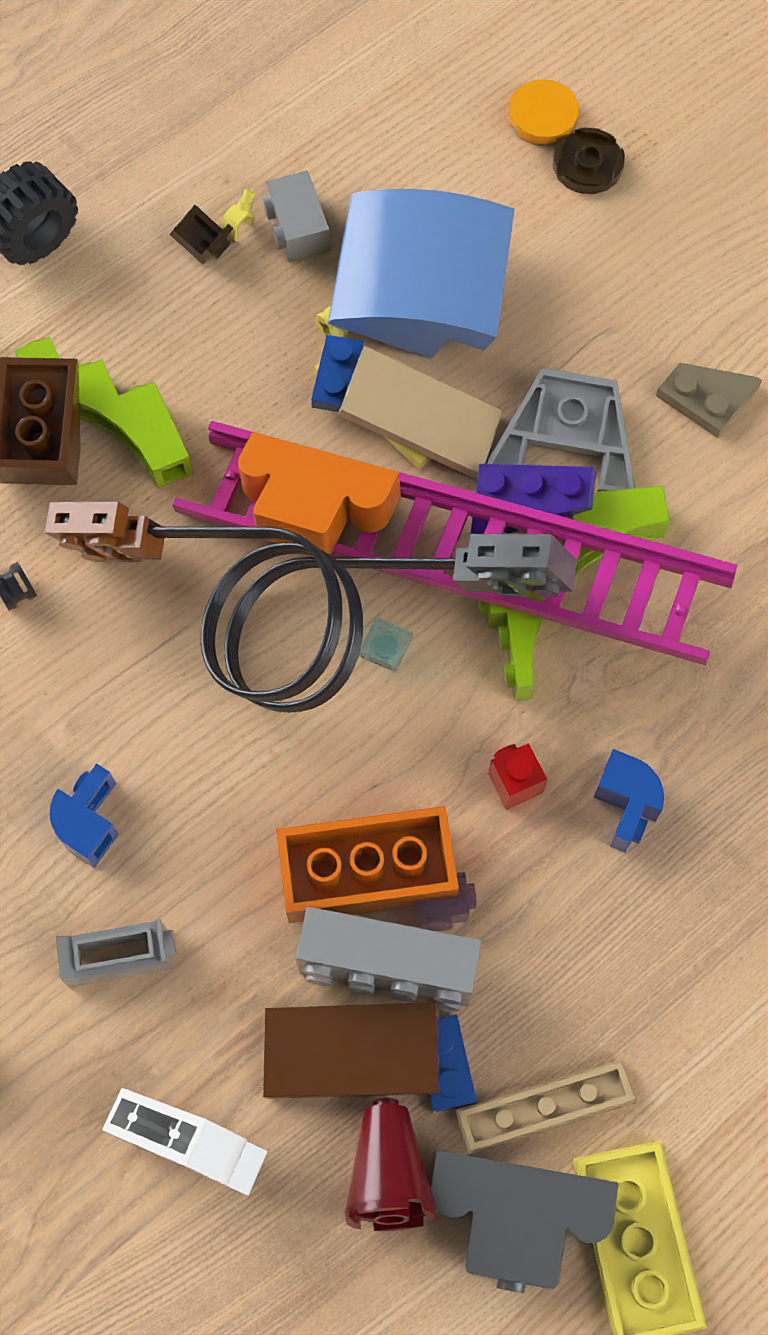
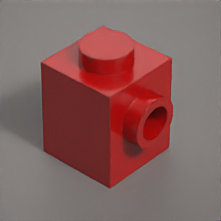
(516, 775)

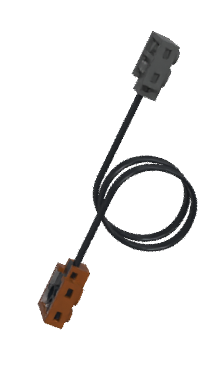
(491, 564)

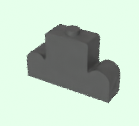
(521, 1215)

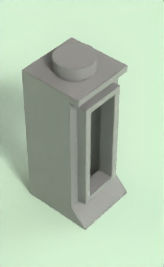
(160, 944)

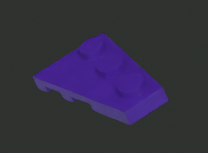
(540, 487)

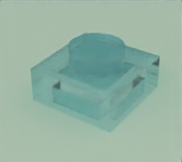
(385, 644)

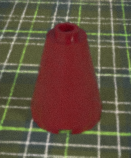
(388, 1172)

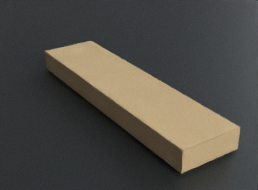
(545, 1106)

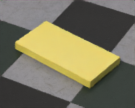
(645, 1256)

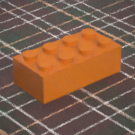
(367, 863)

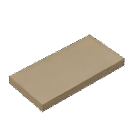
(420, 412)

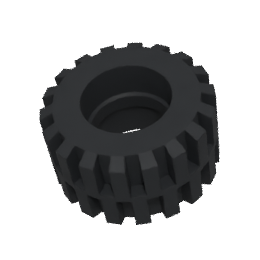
(33, 212)

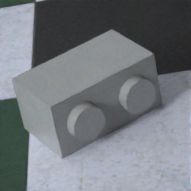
(297, 216)

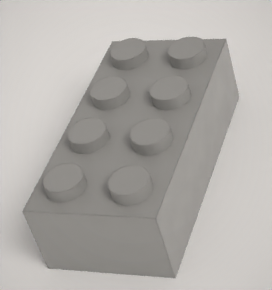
(387, 958)

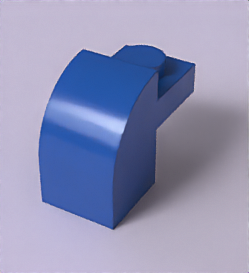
(637, 790)
(75, 818)

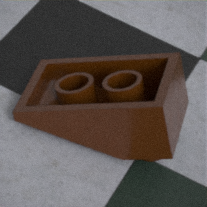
(39, 421)

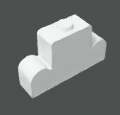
(186, 1140)

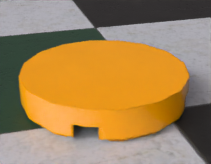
(543, 111)

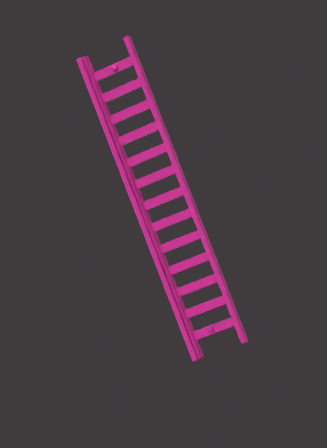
(502, 514)

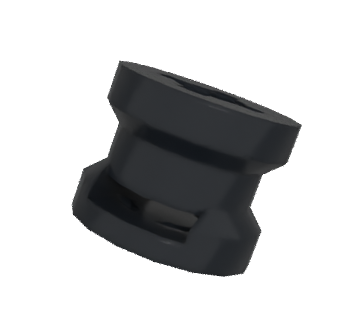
(10, 590)

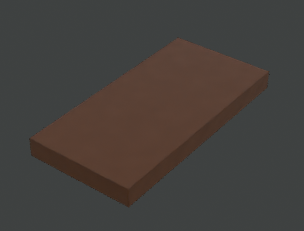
(351, 1050)

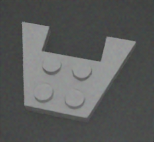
(573, 416)

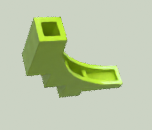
(133, 418)
(628, 511)

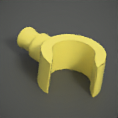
(239, 213)

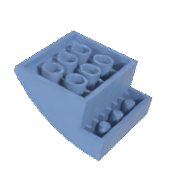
(422, 269)

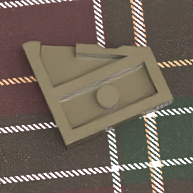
(707, 394)

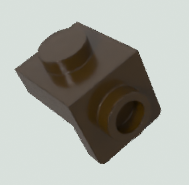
(201, 235)

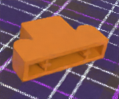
(315, 490)

